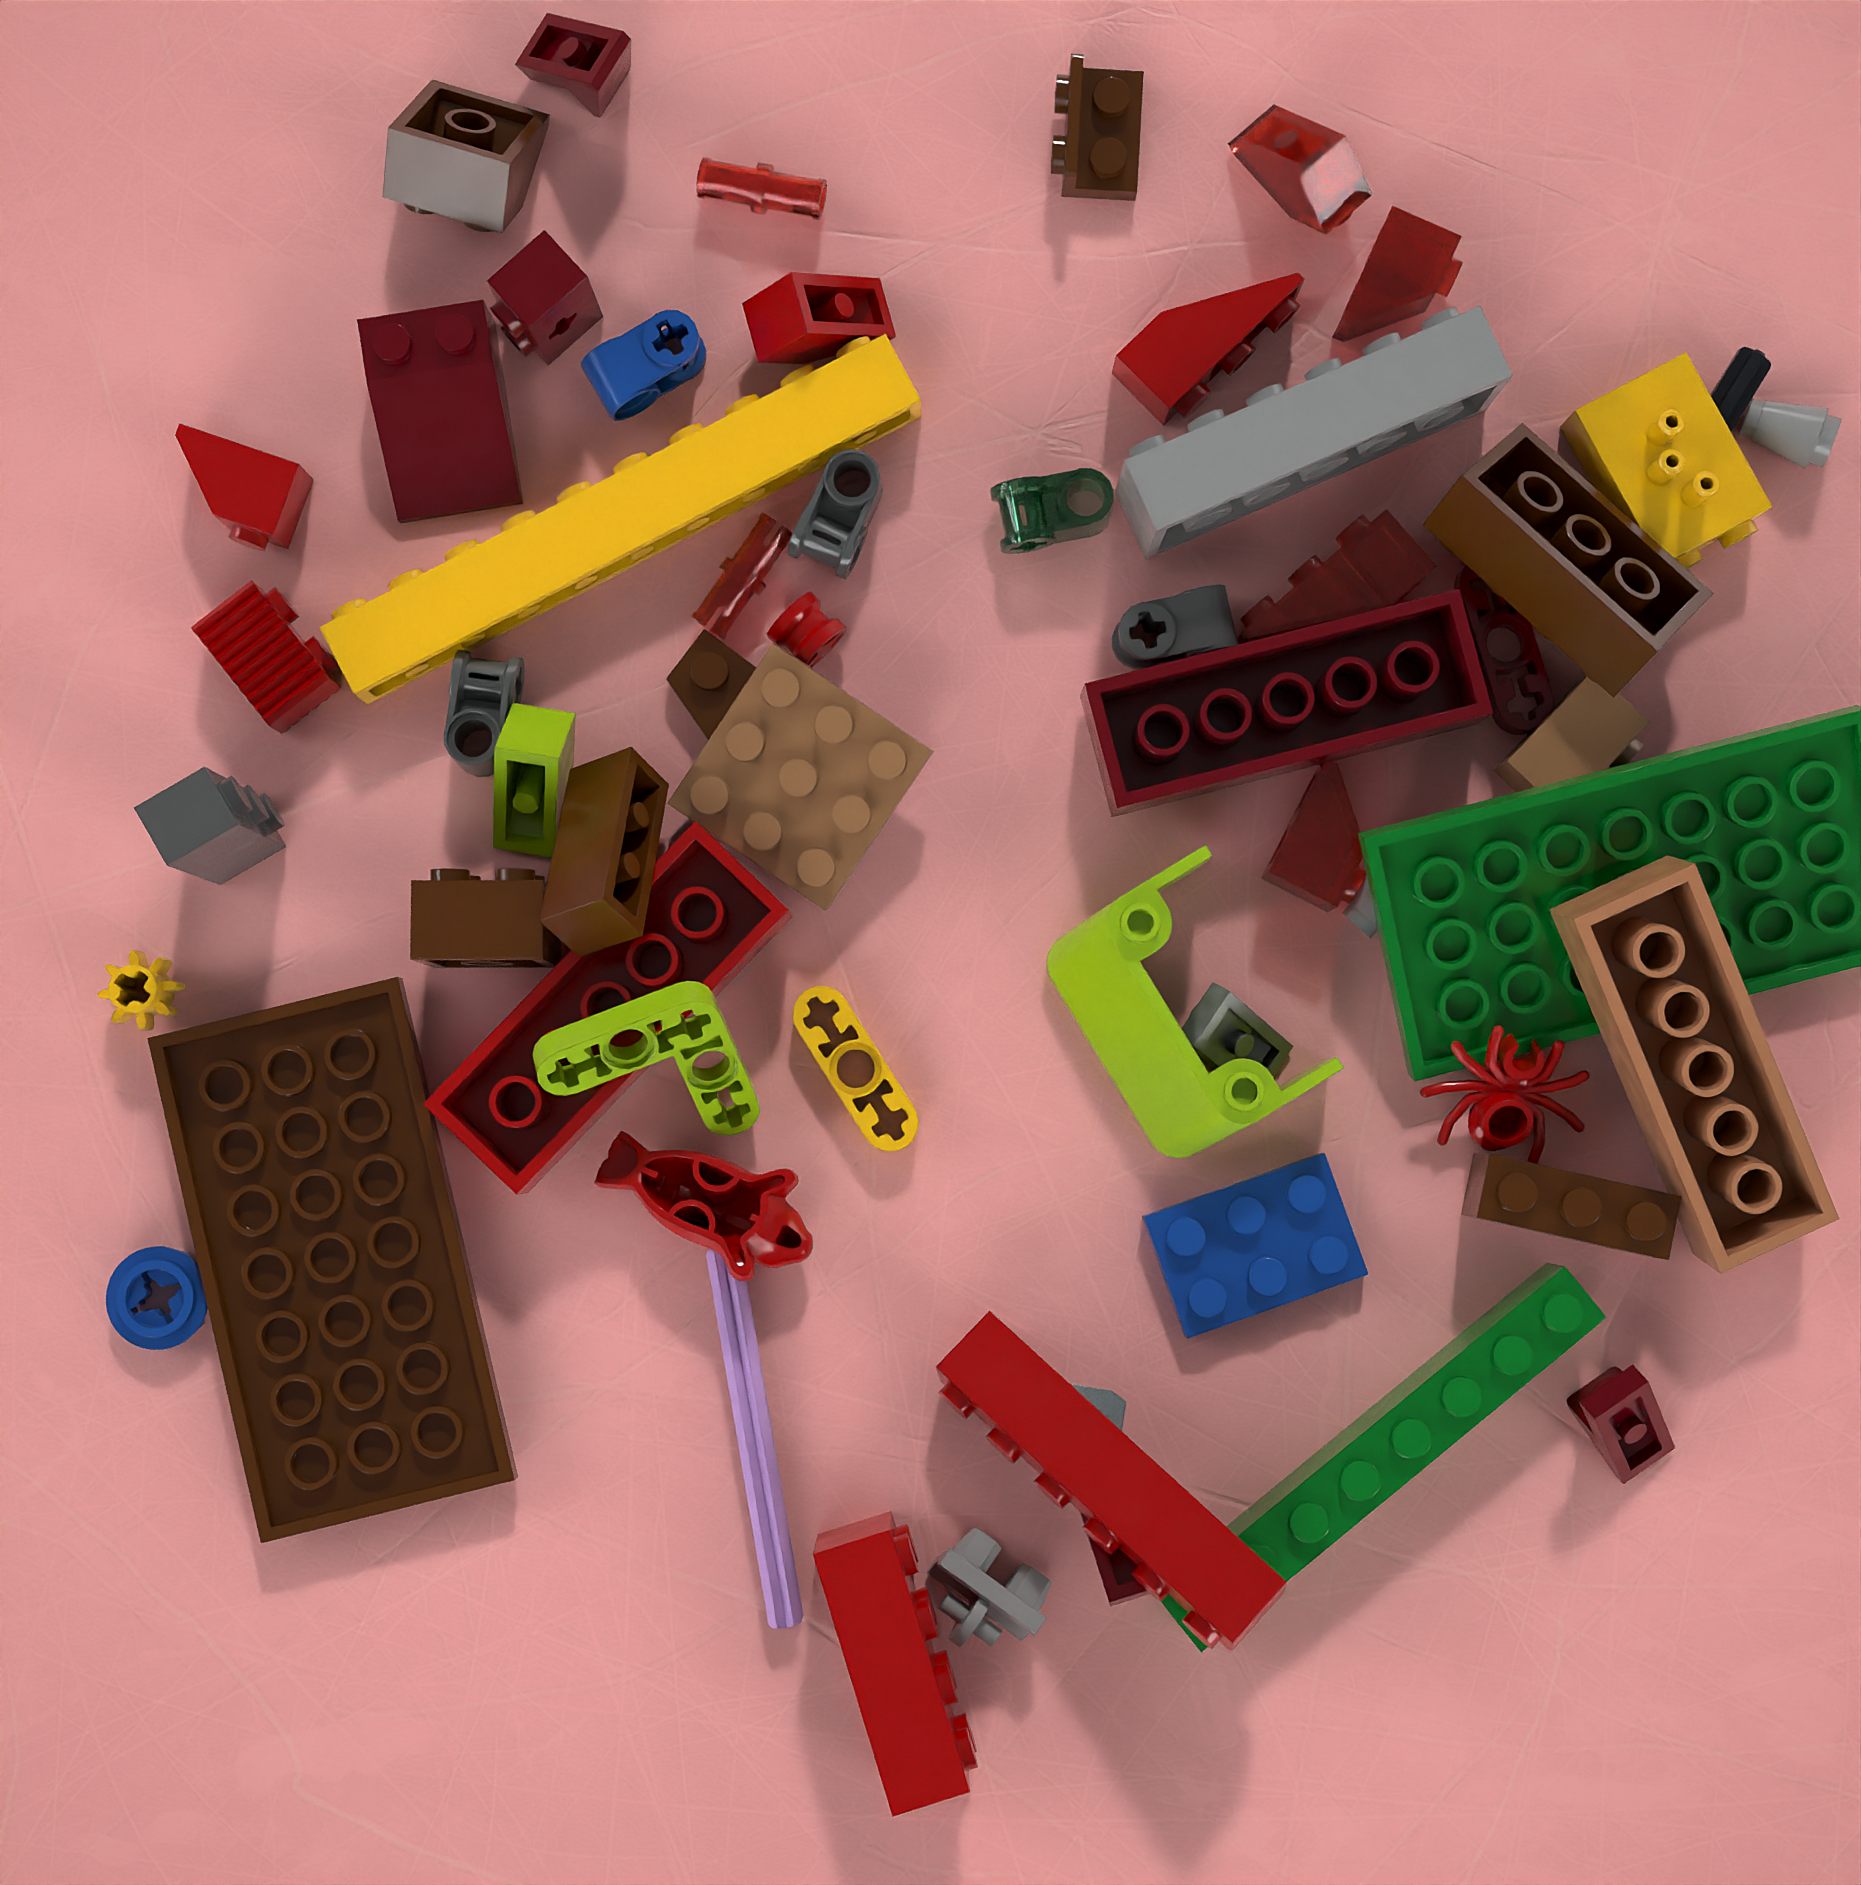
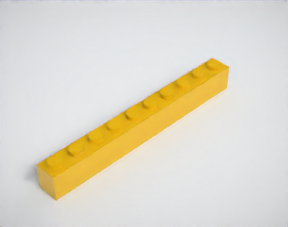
(621, 519)

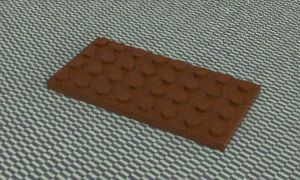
(332, 1259)

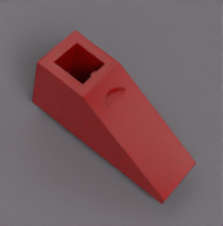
(1192, 343)

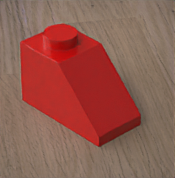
(815, 316)
(247, 488)

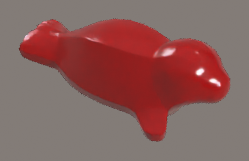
(713, 1203)

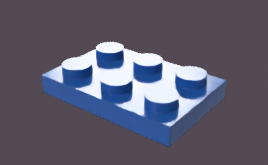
(1255, 1245)

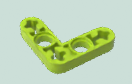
(678, 1038)

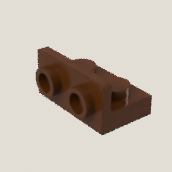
(1101, 132)

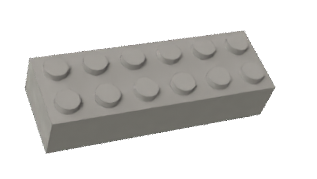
(1311, 430)

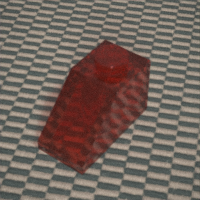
(1303, 167)
(1400, 275)
(1320, 845)

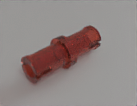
(761, 188)
(742, 576)

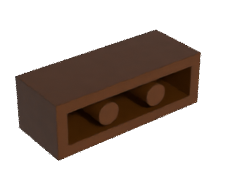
(605, 852)
(1571, 1205)

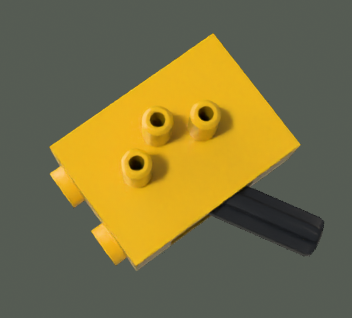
(1670, 455)

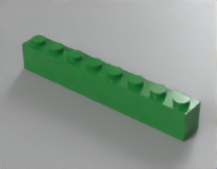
(1414, 1424)

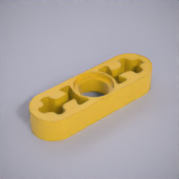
(843, 1020)

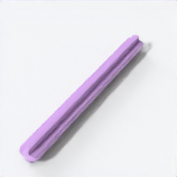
(756, 1445)

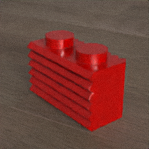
(267, 656)

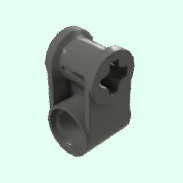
(836, 516)
(1183, 624)
(480, 700)

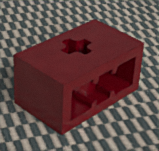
(543, 299)

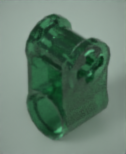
(1048, 510)

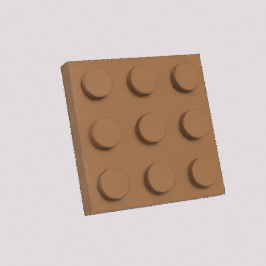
(800, 777)

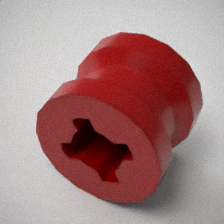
(806, 630)

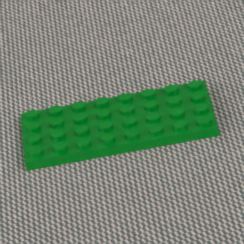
(1473, 886)

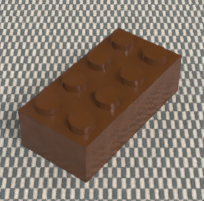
(1566, 558)

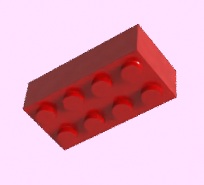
(892, 1663)

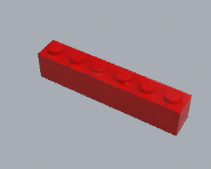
(1111, 1482)

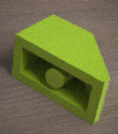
(531, 778)

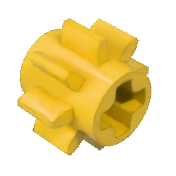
(125, 996)

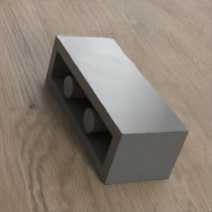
(212, 826)

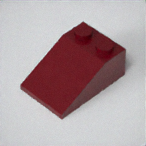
(441, 410)

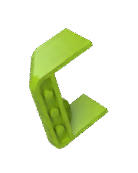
(1140, 1040)

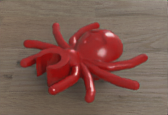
(1507, 1096)

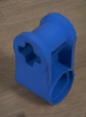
(640, 368)

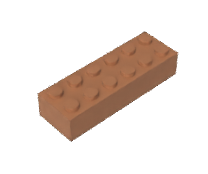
(1695, 1062)

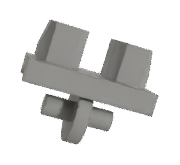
(1011, 1606)

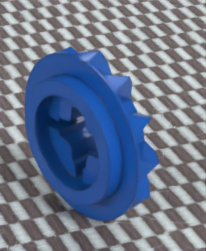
(131, 1286)

